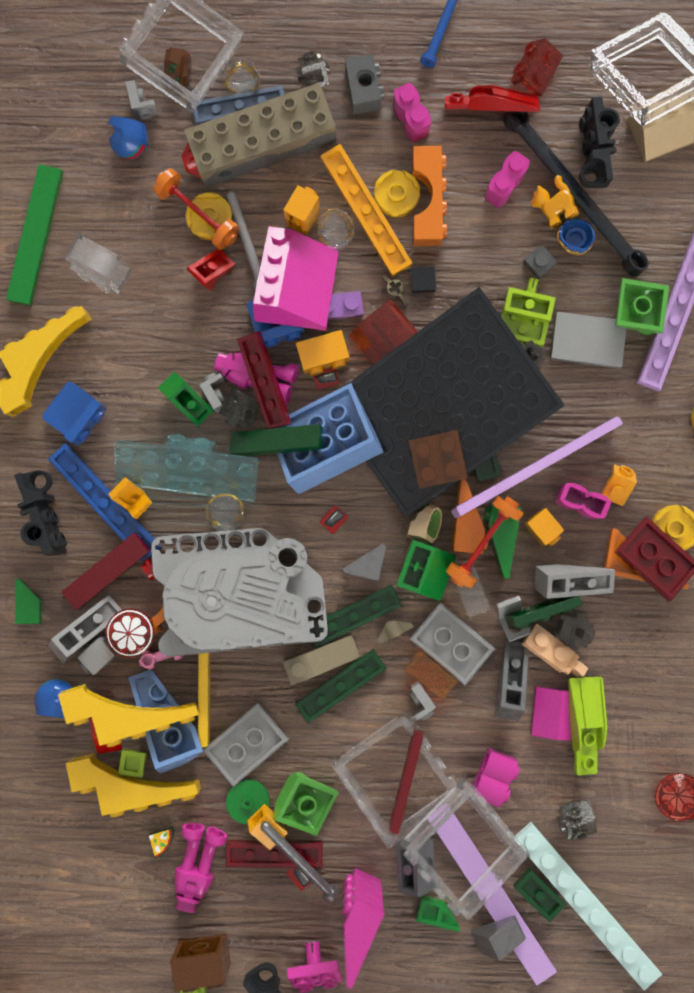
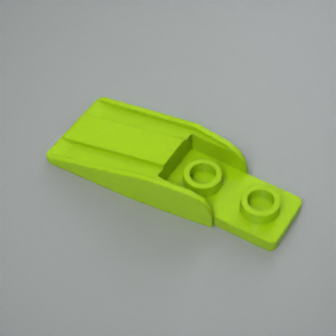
(587, 722)

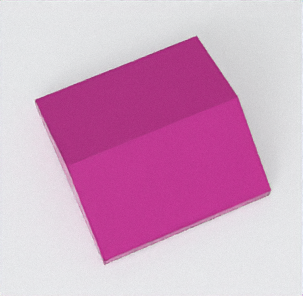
(551, 714)

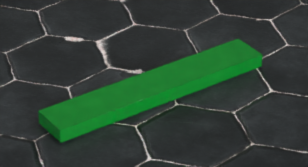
(34, 235)

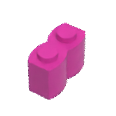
(411, 112)
(507, 179)
(589, 505)
(495, 776)

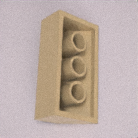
(665, 133)

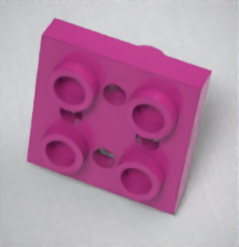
(315, 972)

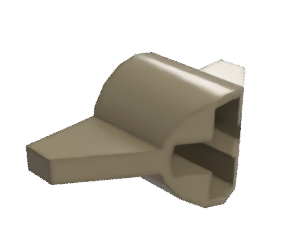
(394, 289)
(393, 629)

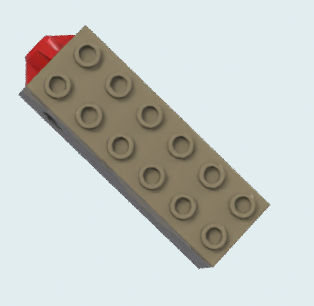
(259, 136)

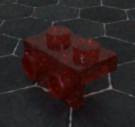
(537, 66)

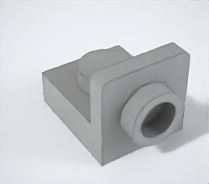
(140, 107)
(214, 396)
(420, 696)

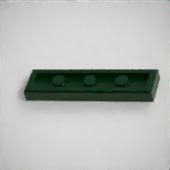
(276, 440)
(358, 614)
(340, 686)

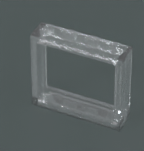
(204, 16)
(674, 39)
(363, 800)
(493, 877)

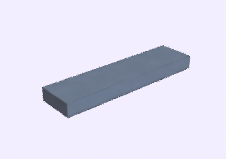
(221, 106)

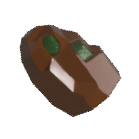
(178, 65)

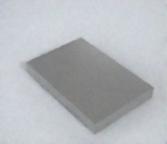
(587, 340)
(452, 643)
(245, 744)

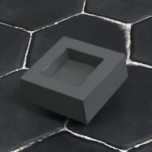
(540, 261)

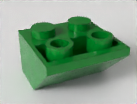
(425, 570)

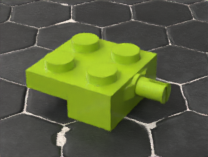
(528, 313)

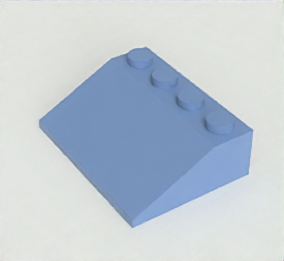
(346, 440)

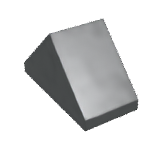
(368, 565)
(499, 937)

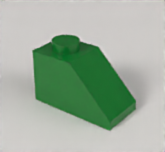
(185, 399)

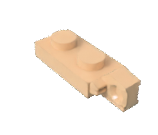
(553, 652)

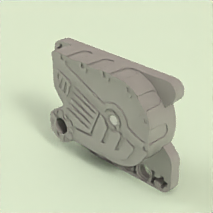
(236, 594)

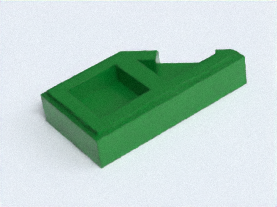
(27, 604)
(436, 913)

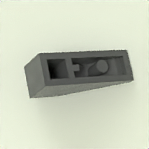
(512, 681)

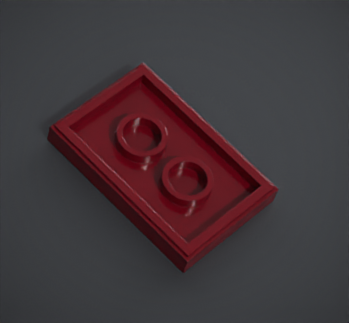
(656, 559)

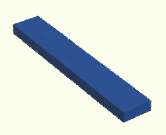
(98, 497)

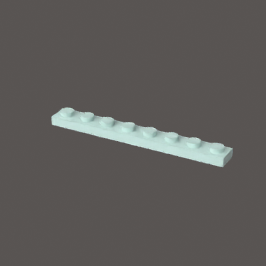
(588, 906)

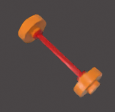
(167, 184)
(462, 574)

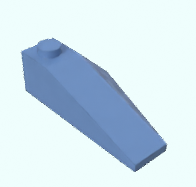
(171, 746)

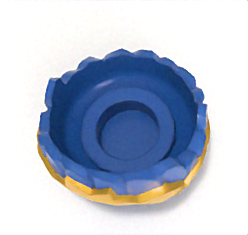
(576, 236)

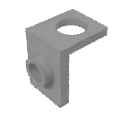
(506, 607)

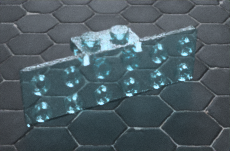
(186, 467)

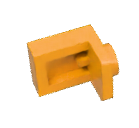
(620, 484)
(131, 497)

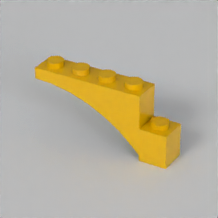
(29, 356)
(117, 720)
(122, 792)

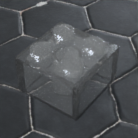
(98, 265)

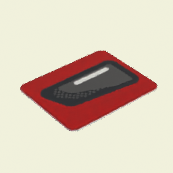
(326, 379)
(333, 519)
(298, 878)

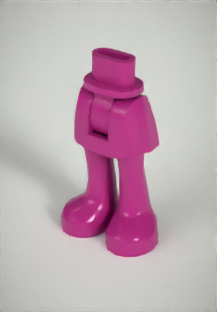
(235, 371)
(194, 881)

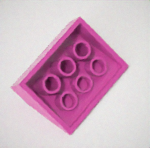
(295, 280)
(362, 917)

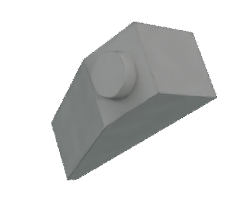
(571, 580)
(83, 630)

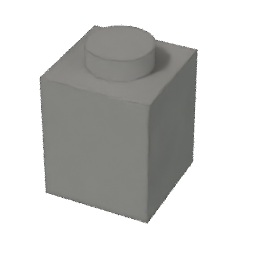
(97, 656)

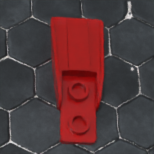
(493, 99)

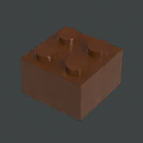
(438, 459)
(200, 963)

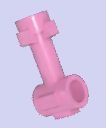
(150, 658)

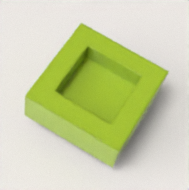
(132, 763)

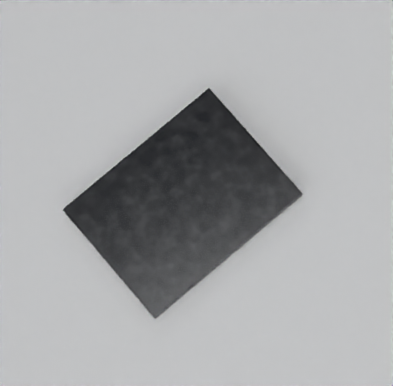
(449, 377)

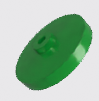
(246, 799)

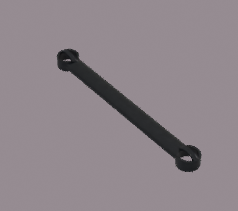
(580, 196)

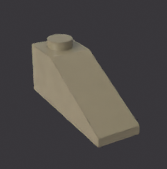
(320, 659)

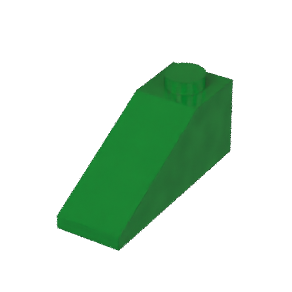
(502, 540)

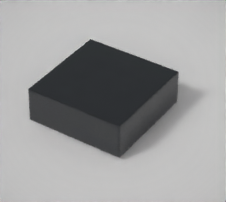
(423, 279)

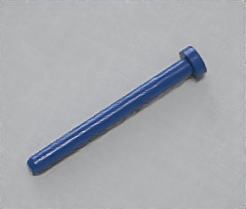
(428, 59)

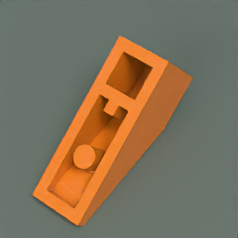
(467, 528)

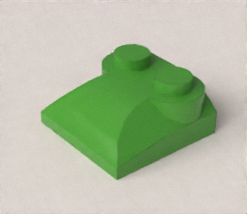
(642, 306)
(304, 803)

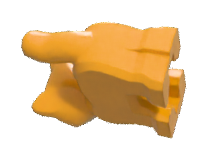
(558, 204)

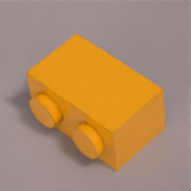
(302, 210)
(323, 352)

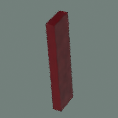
(264, 380)
(105, 571)
(405, 781)
(255, 855)

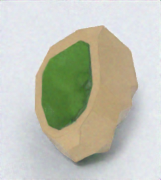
(426, 525)

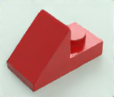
(211, 268)

